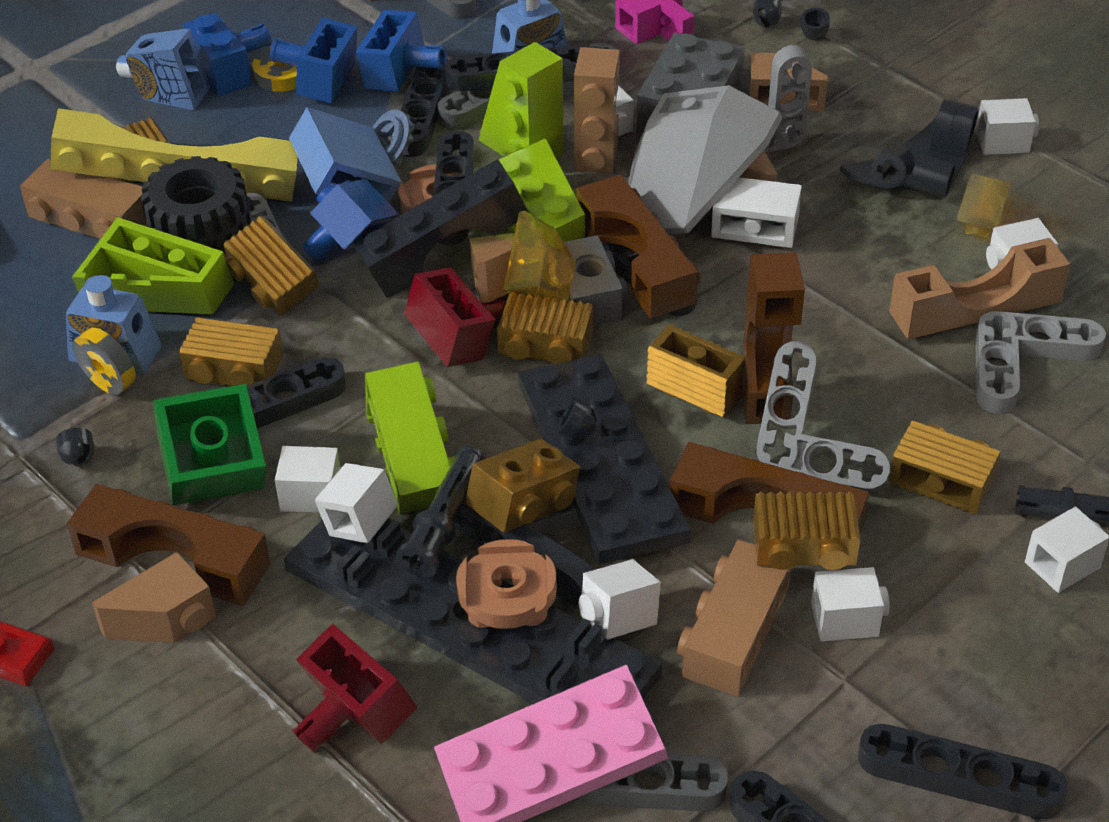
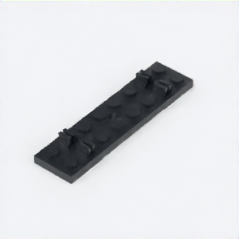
(523, 659)

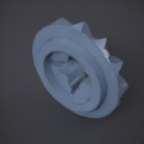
(399, 127)

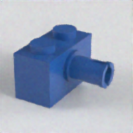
(393, 51)
(225, 52)
(322, 61)
(346, 215)

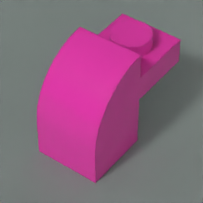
(648, 18)

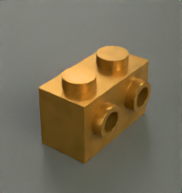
(522, 485)

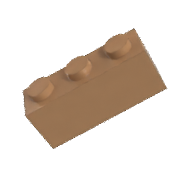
(81, 200)
(733, 620)

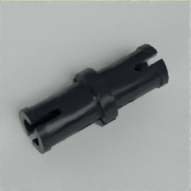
(1054, 503)

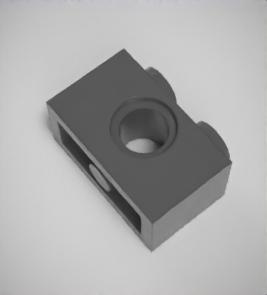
(596, 280)

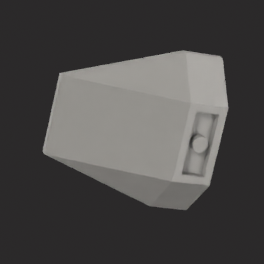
(697, 150)

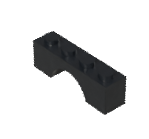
(479, 201)

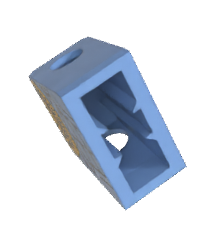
(528, 23)
(166, 69)
(118, 314)

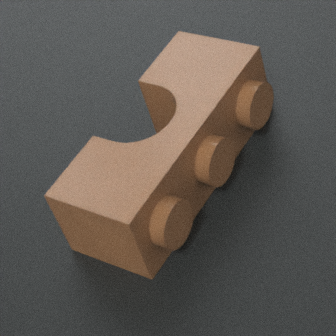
(595, 110)

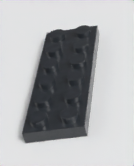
(619, 484)

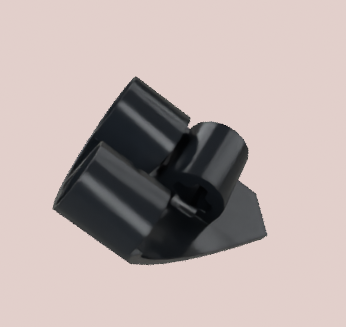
(928, 159)

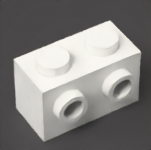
(758, 212)

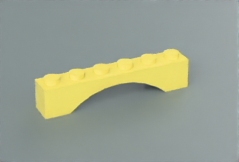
(99, 148)

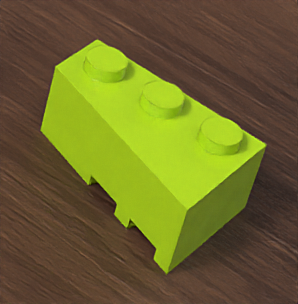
(526, 102)
(545, 189)
(159, 268)
(408, 433)

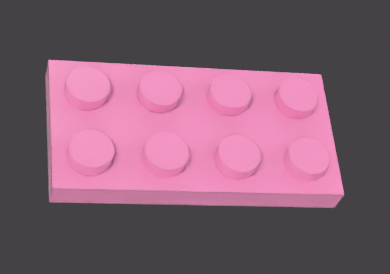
(551, 751)

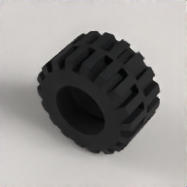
(197, 201)

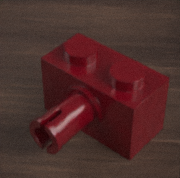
(451, 316)
(353, 690)

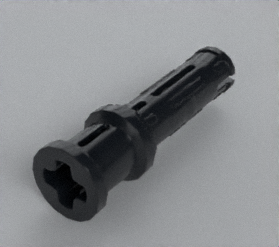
(437, 518)

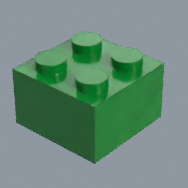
(209, 444)

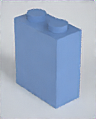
(341, 151)

